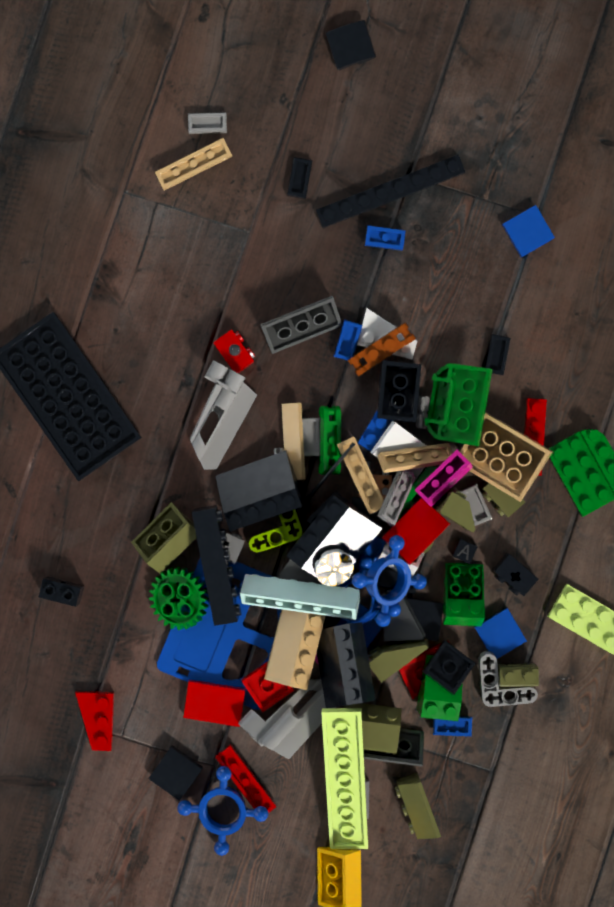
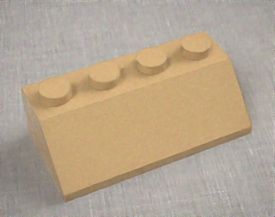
(294, 648)

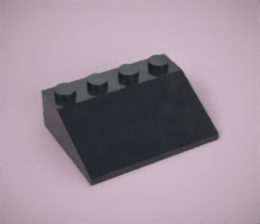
(259, 491)
(336, 527)
(345, 666)

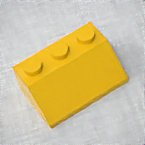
(339, 877)

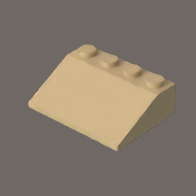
(506, 457)

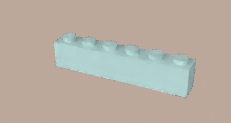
(300, 596)

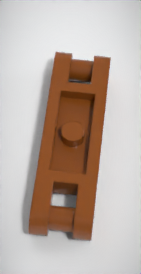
(381, 349)

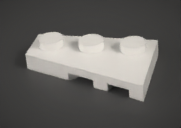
(376, 327)

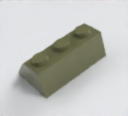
(456, 509)
(165, 538)
(380, 727)
(417, 807)

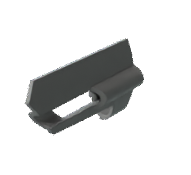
(231, 402)
(284, 729)

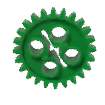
(178, 598)

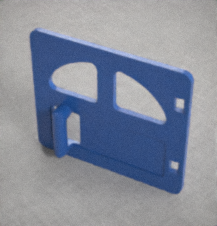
(207, 647)

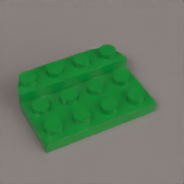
(458, 403)
(585, 469)

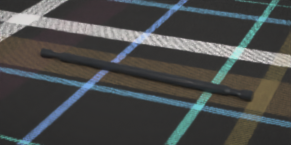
(327, 475)

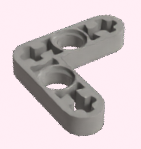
(494, 688)

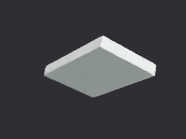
(396, 439)

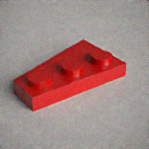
(97, 714)

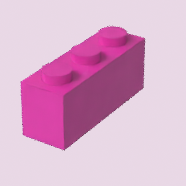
(443, 478)

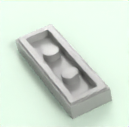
(396, 497)

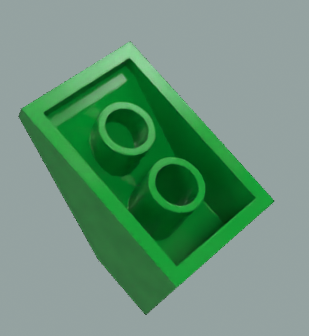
(436, 701)

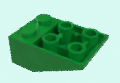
(463, 594)

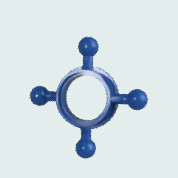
(364, 563)
(402, 584)
(221, 846)

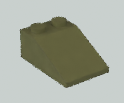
(393, 656)

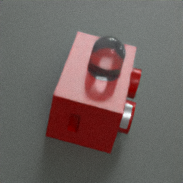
(234, 352)

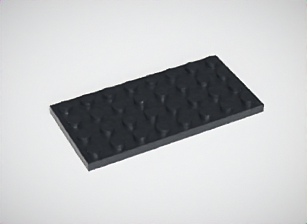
(66, 396)

